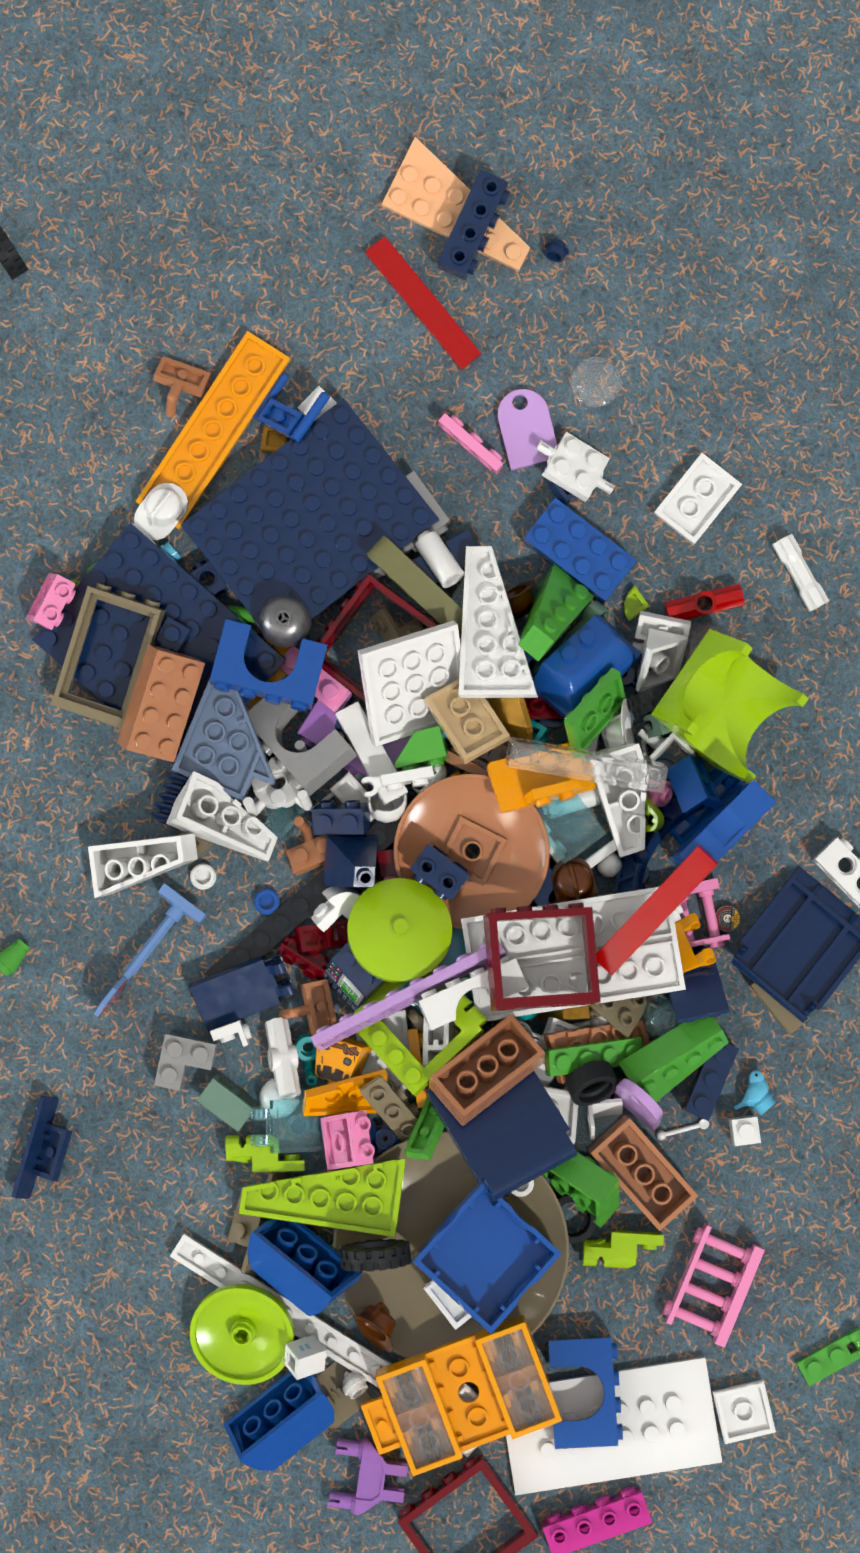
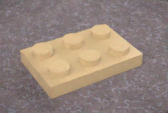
(466, 722)

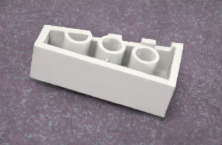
(132, 862)

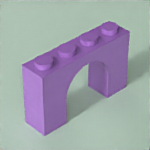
(322, 722)

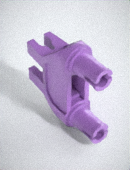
(371, 1477)

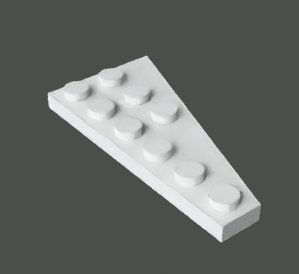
(490, 653)

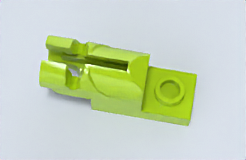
(261, 1157)
(620, 1249)

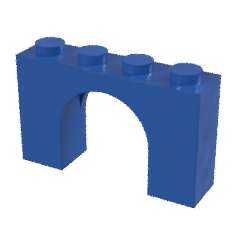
(231, 672)
(602, 1427)

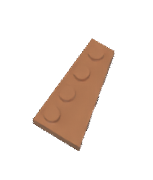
(588, 1035)

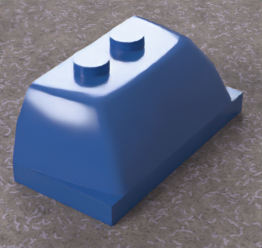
(580, 664)
(298, 1264)
(280, 1422)

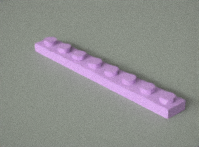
(398, 1000)

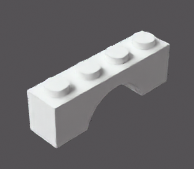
(441, 1006)

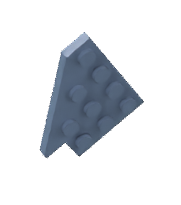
(224, 744)

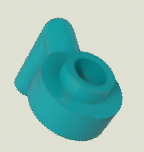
(308, 1057)

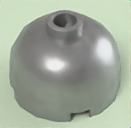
(290, 632)

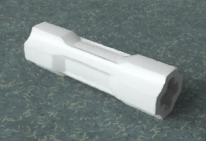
(791, 556)

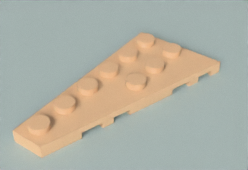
(434, 198)

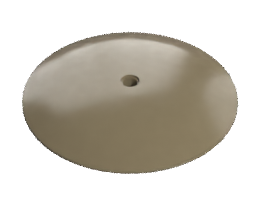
(427, 1198)

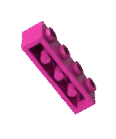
(596, 1522)

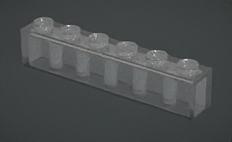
(586, 765)

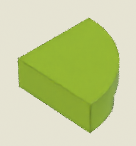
(634, 604)

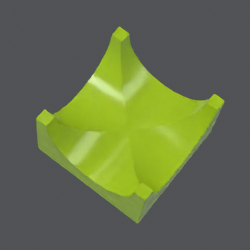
(722, 702)

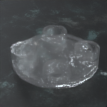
(595, 382)

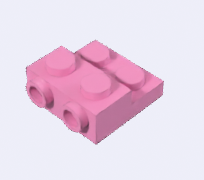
(51, 600)
(347, 1140)

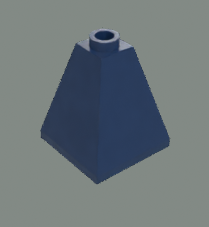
(350, 860)

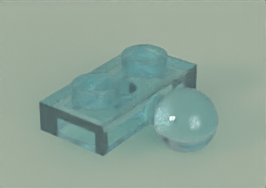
(282, 820)

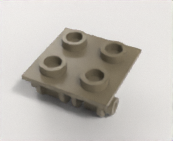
(620, 1013)

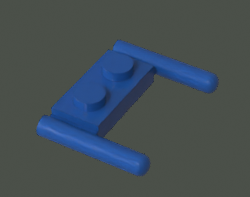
(285, 419)

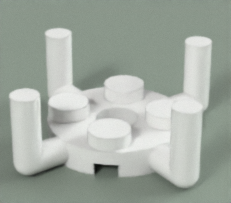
(276, 798)

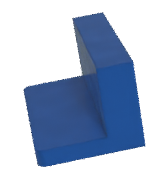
(692, 784)

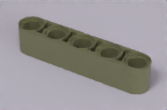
(415, 583)

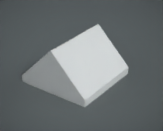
(660, 659)

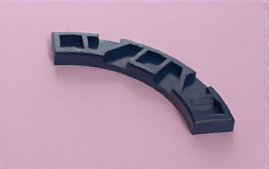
(634, 865)

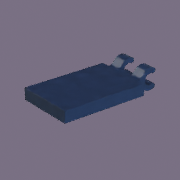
(240, 991)

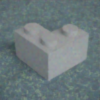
(178, 1054)

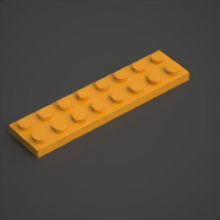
(219, 420)

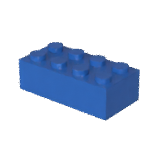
(579, 550)

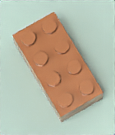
(160, 703)
(486, 1070)
(642, 1172)

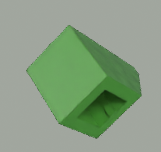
(423, 749)

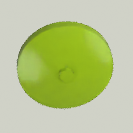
(399, 930)
(241, 1334)

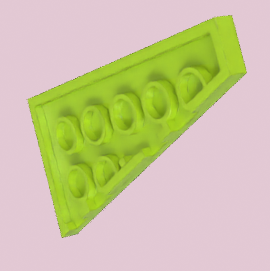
(346, 1198)

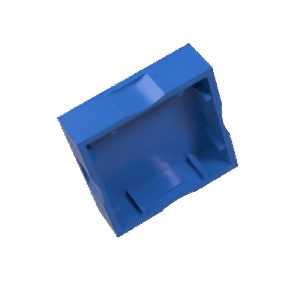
(728, 823)
(485, 1257)

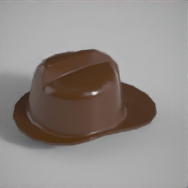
(521, 599)
(573, 881)
(377, 1326)

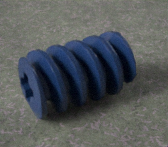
(174, 788)

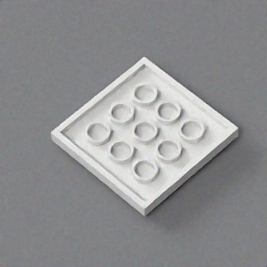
(402, 674)

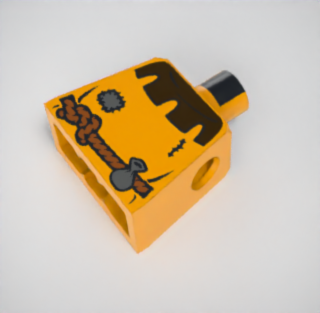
(342, 1060)

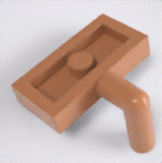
(180, 378)
(309, 854)
(317, 1006)

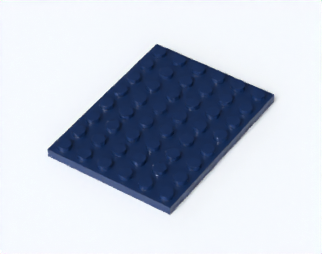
(310, 517)
(116, 633)

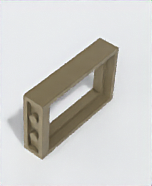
(86, 707)

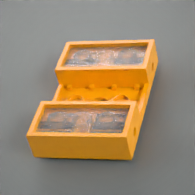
(430, 1419)

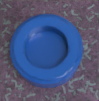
(266, 901)

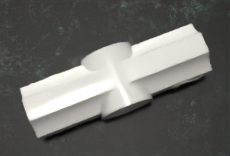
(282, 1058)

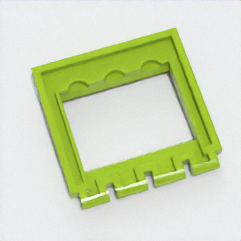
(397, 1056)

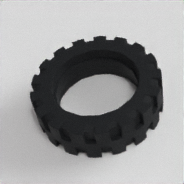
(10, 257)
(375, 1255)

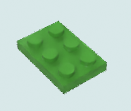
(595, 710)

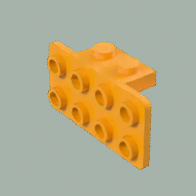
(525, 788)

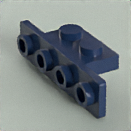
(43, 1150)

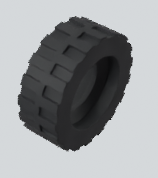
(647, 700)

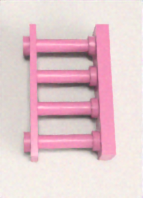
(705, 890)
(729, 1305)

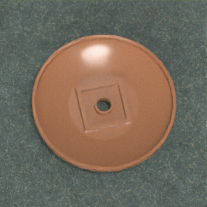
(466, 812)

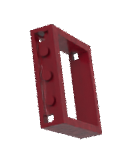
(349, 609)
(497, 1001)
(453, 1481)

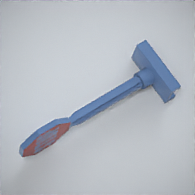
(178, 908)

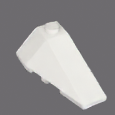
(624, 807)
(218, 818)

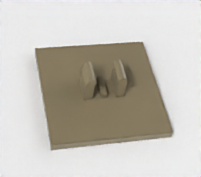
(343, 1405)

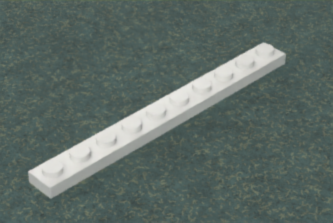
(338, 1344)

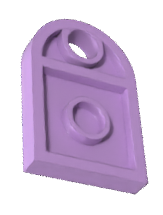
(524, 429)
(639, 1103)

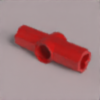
(720, 599)

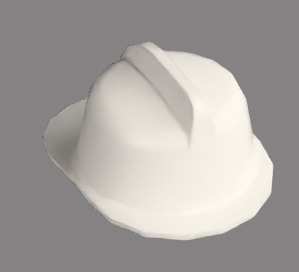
(161, 510)
(619, 729)

